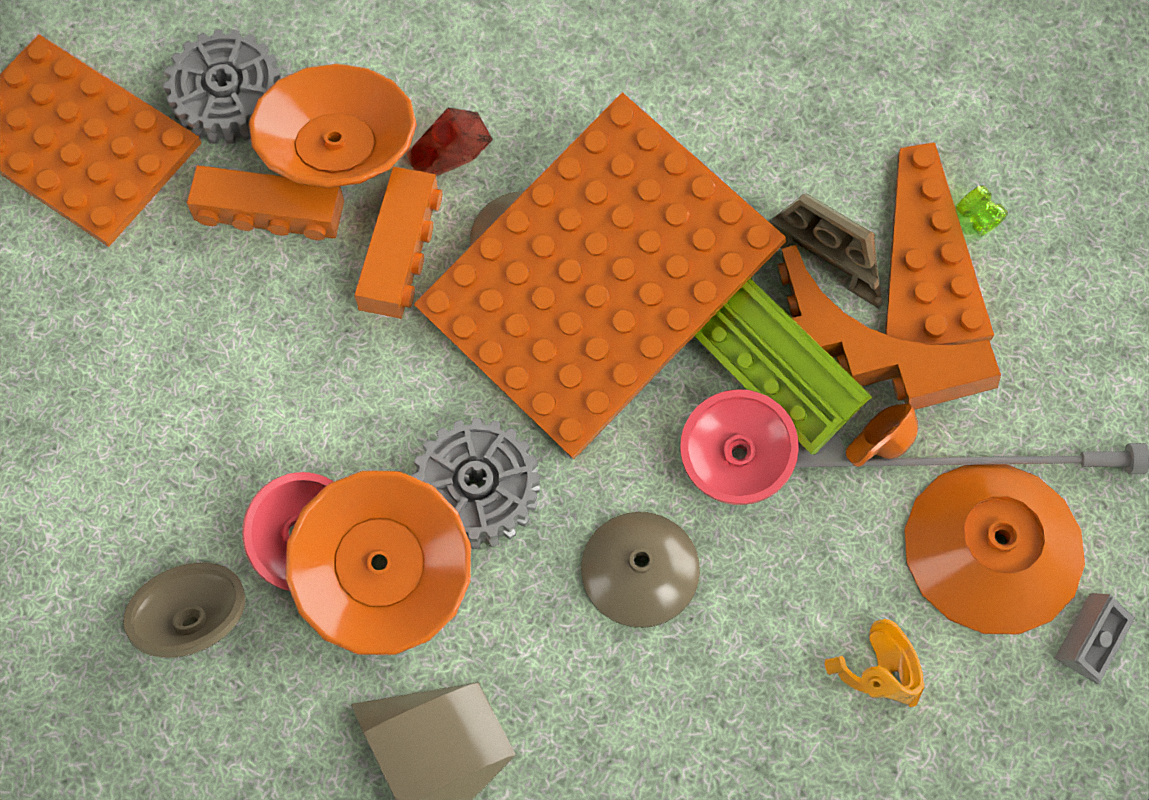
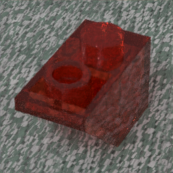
(450, 142)

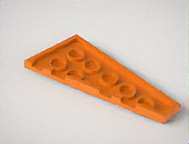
(931, 273)

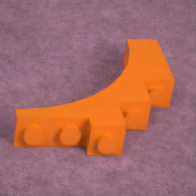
(923, 371)

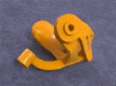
(893, 654)

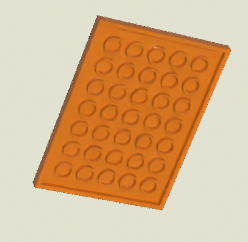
(599, 274)

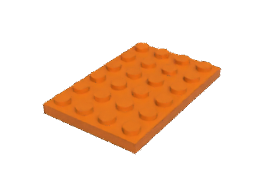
(84, 140)

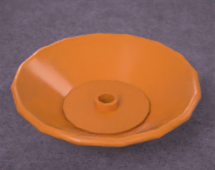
(332, 125)
(334, 573)
(974, 576)

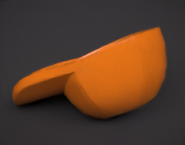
(885, 435)

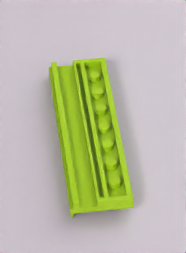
(782, 361)

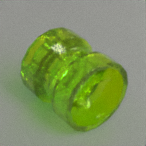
(983, 212)

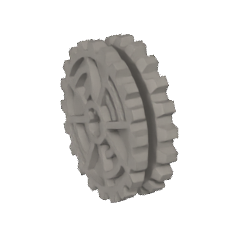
(219, 84)
(487, 456)

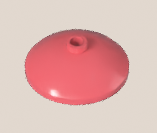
(733, 422)
(270, 518)

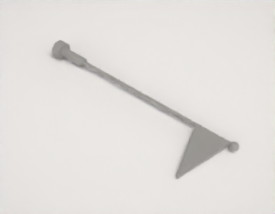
(833, 454)

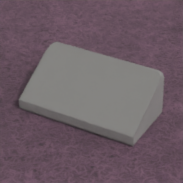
(1095, 636)

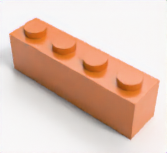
(264, 202)
(397, 243)

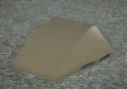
(835, 241)
(436, 742)

